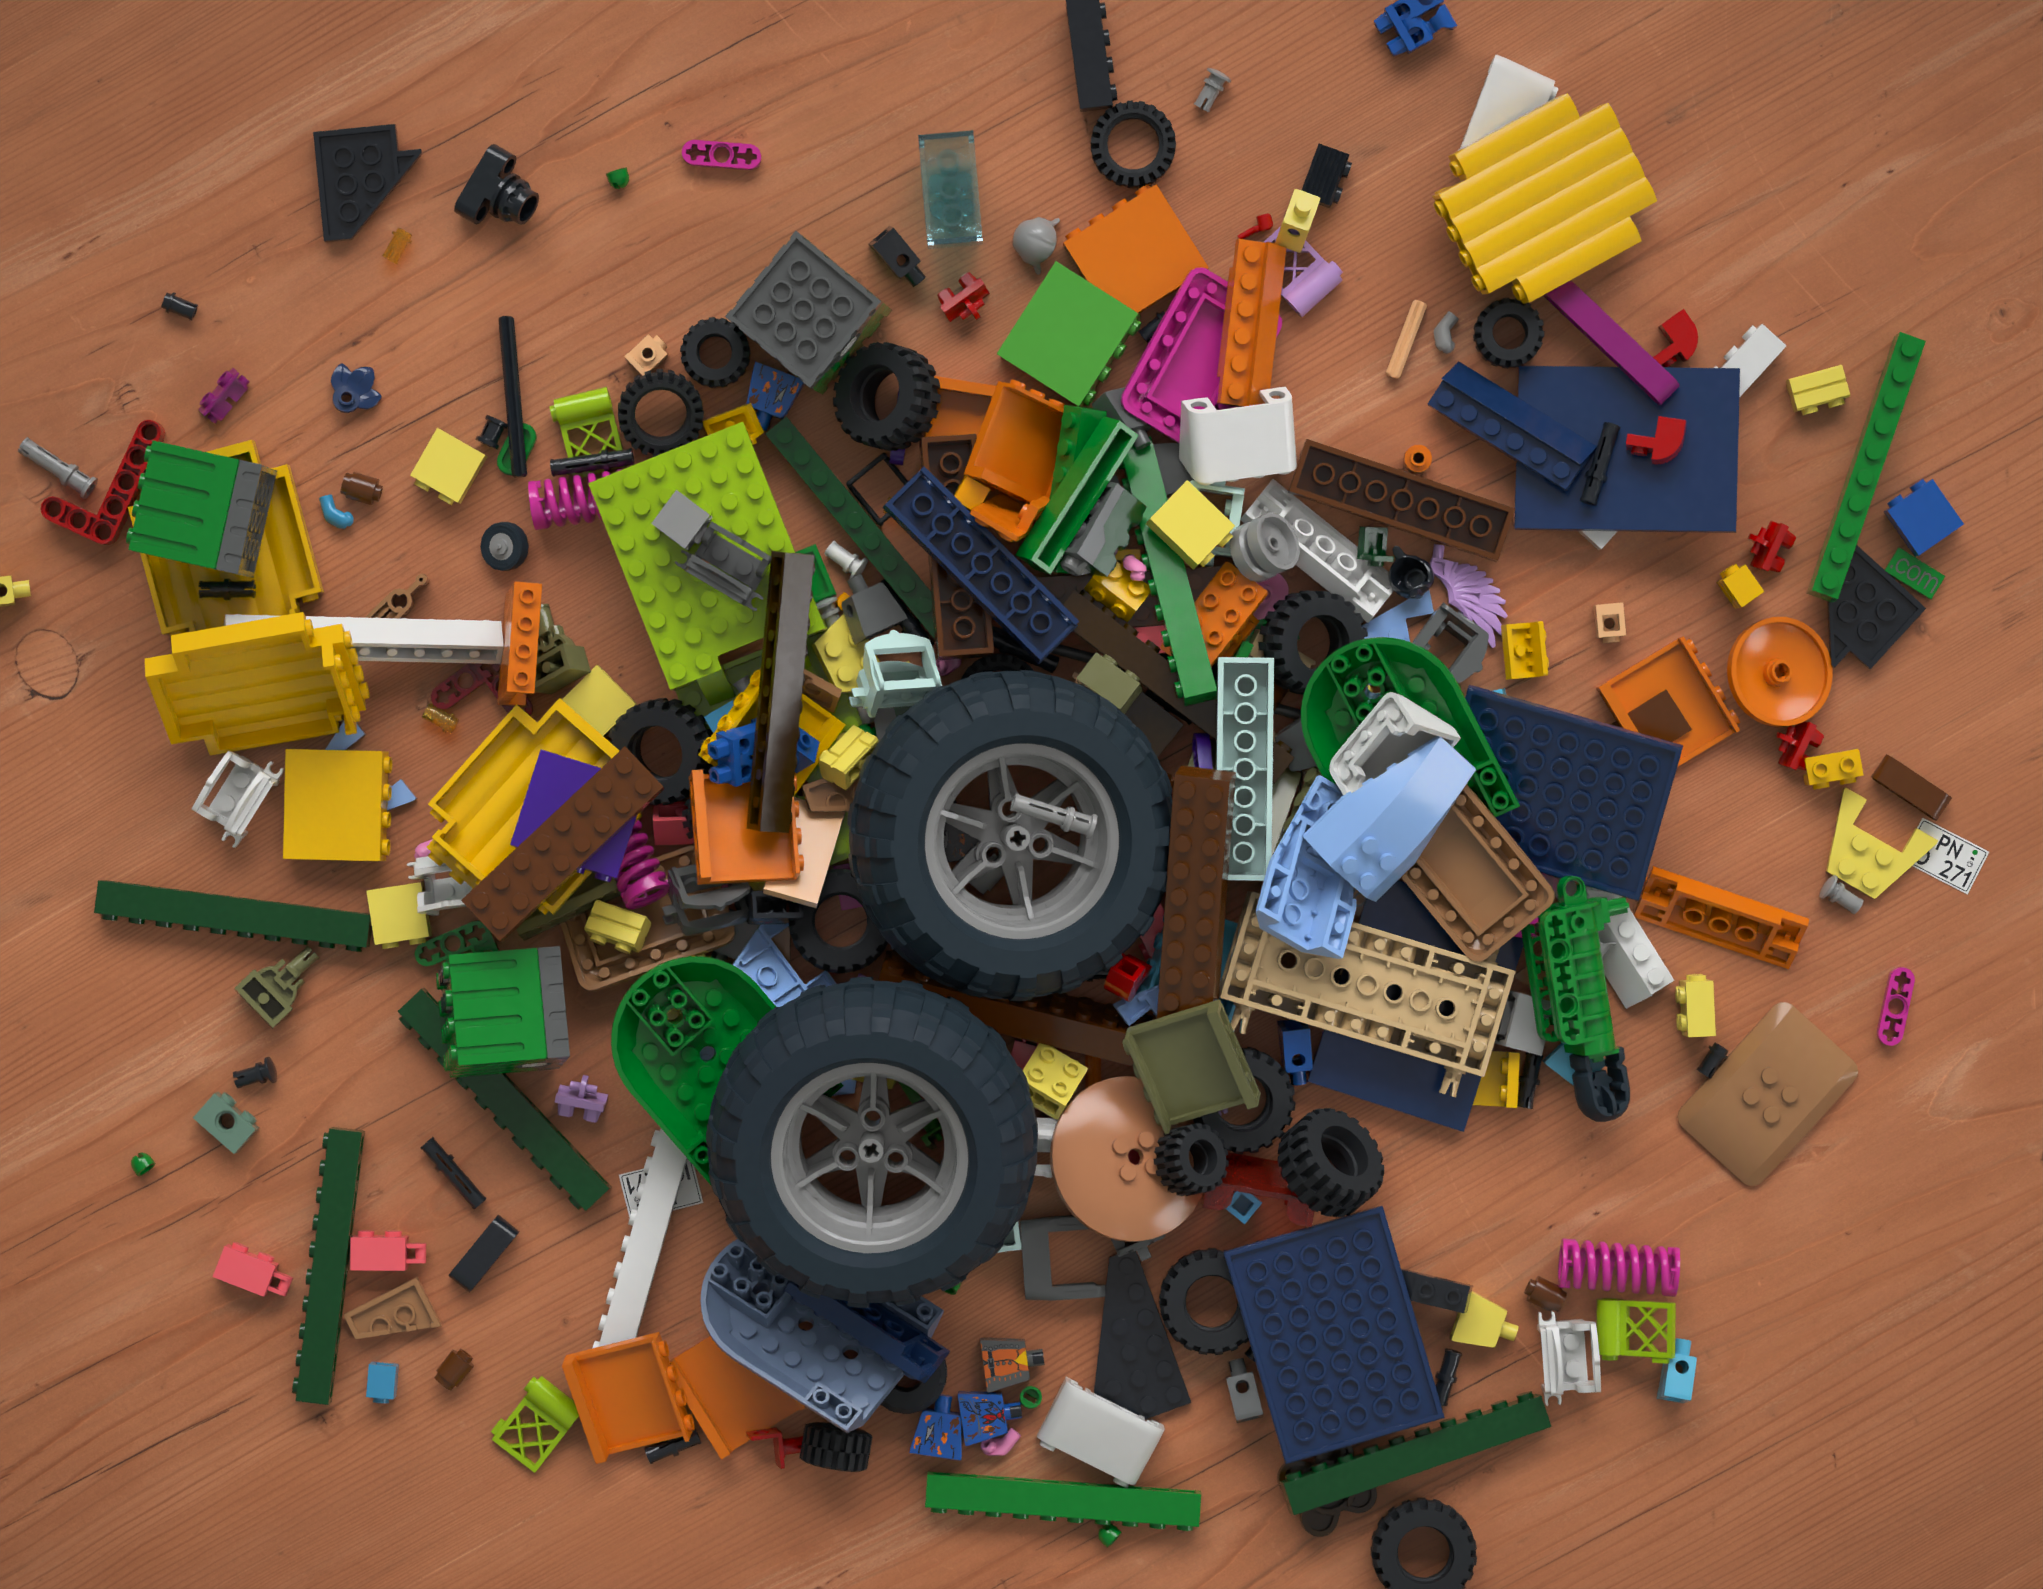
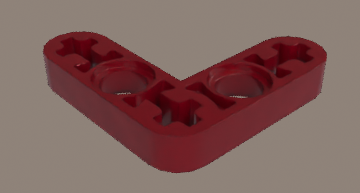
(479, 678)

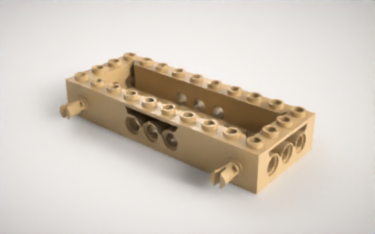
(1361, 1006)

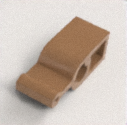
(388, 604)

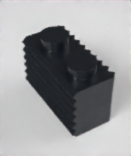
(1325, 174)

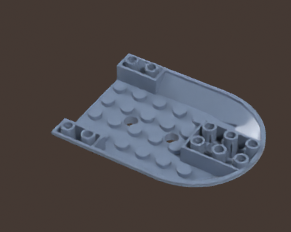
(807, 1364)

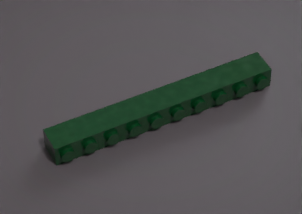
(854, 520)
(234, 914)
(513, 1111)
(329, 1266)
(1415, 1453)

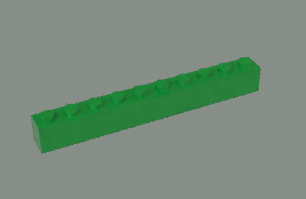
(1866, 467)
(1169, 584)
(1063, 1499)

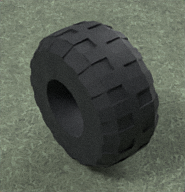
(919, 1396)

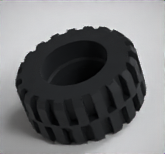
(857, 395)
(1285, 623)
(685, 726)
(830, 957)
(1274, 1115)
(1314, 1179)
(1175, 1314)
(1423, 1514)

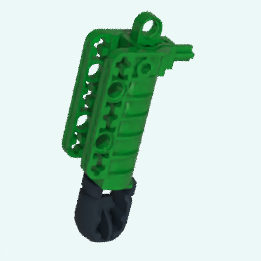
(1579, 996)

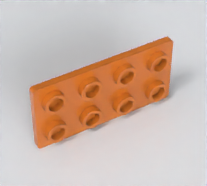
(1009, 516)
(1227, 612)

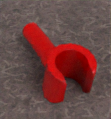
(1264, 223)

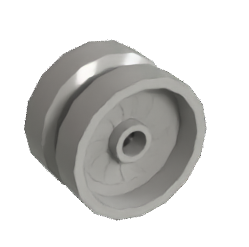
(1264, 547)

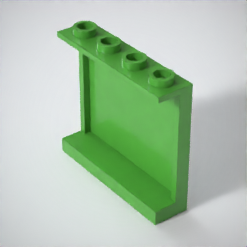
(1070, 335)

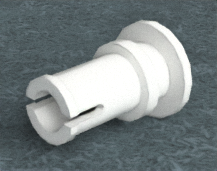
(845, 559)

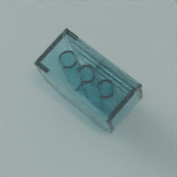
(950, 189)

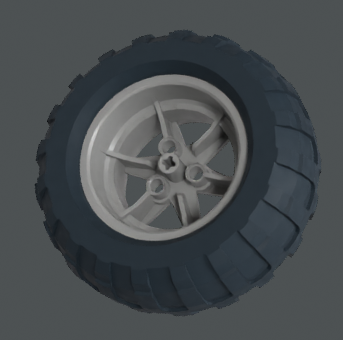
(910, 794)
(869, 1248)

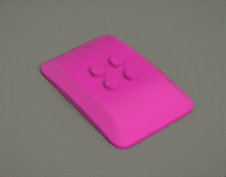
(1181, 355)

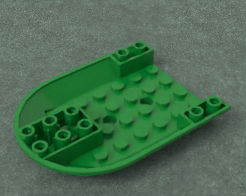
(1340, 701)
(662, 1056)

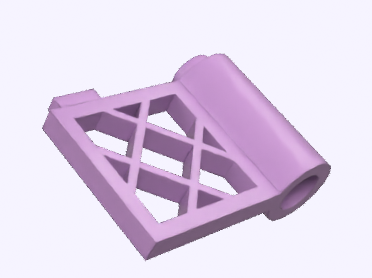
(1312, 283)

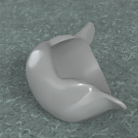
(1035, 241)

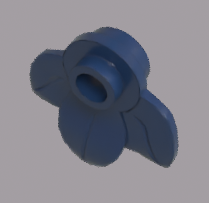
(357, 386)

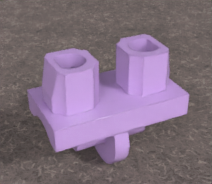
(582, 1096)

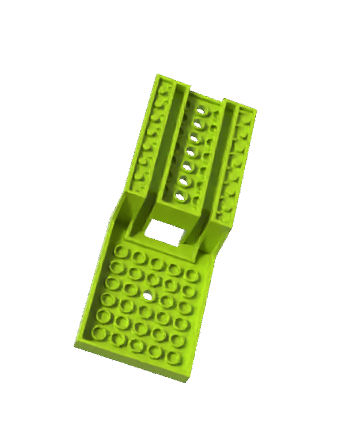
(682, 614)

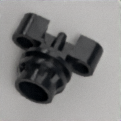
(497, 190)

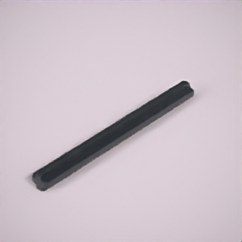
(512, 396)

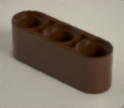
(1911, 787)

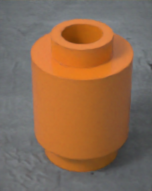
(1414, 467)

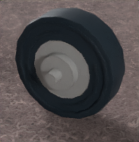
(504, 546)

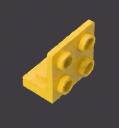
(1500, 1081)

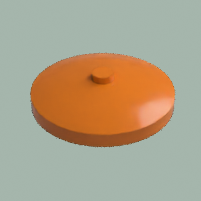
(1779, 671)

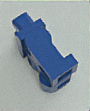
(1410, 27)
(733, 753)

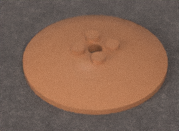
(1094, 1167)

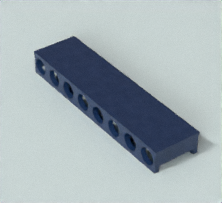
(981, 565)

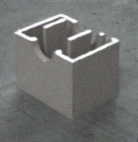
(682, 521)
(1519, 1026)

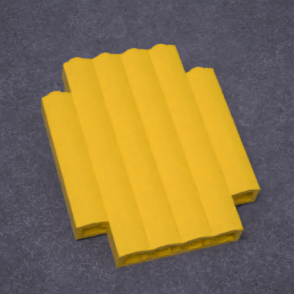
(1544, 199)
(282, 574)
(258, 683)
(491, 786)

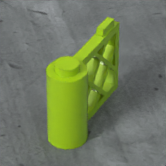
(584, 410)
(1614, 1323)
(550, 1405)

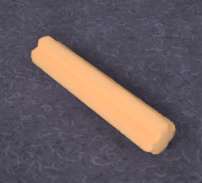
(1406, 339)

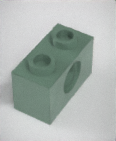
(210, 1118)

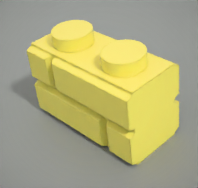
(1818, 389)
(847, 756)
(617, 927)

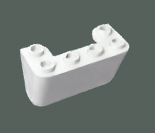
(1238, 440)

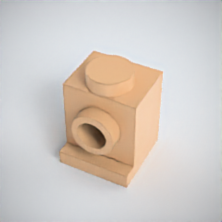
(643, 364)
(1615, 612)

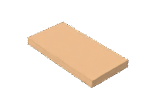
(817, 846)

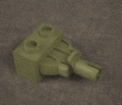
(557, 656)
(1110, 682)
(271, 990)

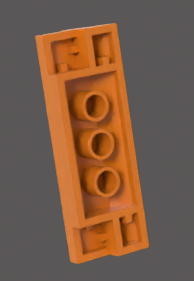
(1250, 322)
(1721, 917)

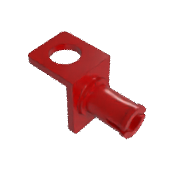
(781, 1446)

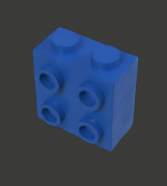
(1922, 516)

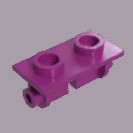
(216, 402)

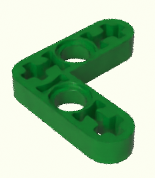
(487, 943)

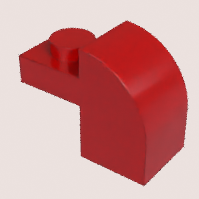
(1681, 335)
(1665, 445)
(1127, 977)

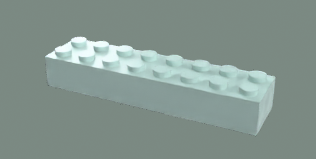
(1246, 748)

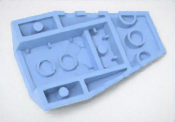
(1390, 819)
(1301, 893)

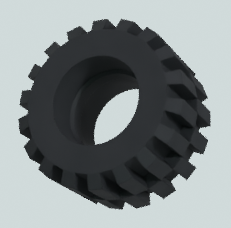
(715, 328)
(1484, 333)
(1207, 1155)
(834, 1449)

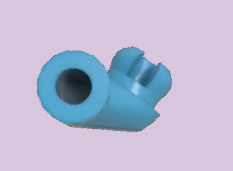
(334, 516)

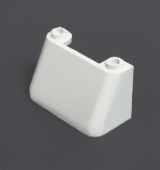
(1507, 95)
(1386, 738)
(1099, 1433)

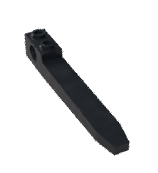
(1437, 1291)

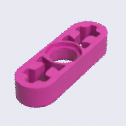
(700, 160)
(1906, 987)

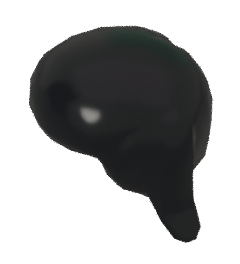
(1413, 572)

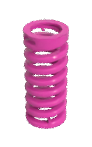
(566, 509)
(643, 869)
(1668, 1260)

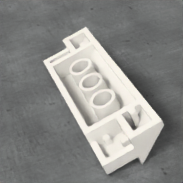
(1326, 552)
(1631, 964)

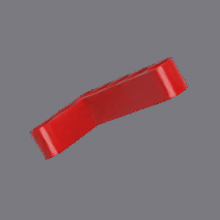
(115, 492)

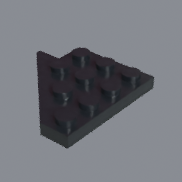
(356, 175)
(1869, 612)

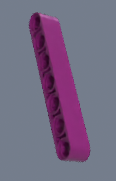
(1613, 341)

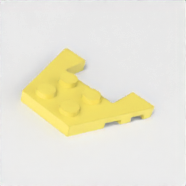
(840, 655)
(1865, 860)

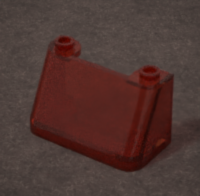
(1260, 1178)

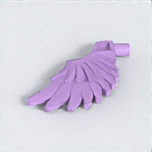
(1470, 592)

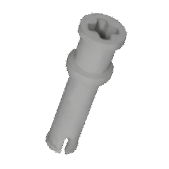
(68, 474)
(1066, 818)

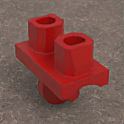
(966, 301)
(1767, 545)
(1795, 744)

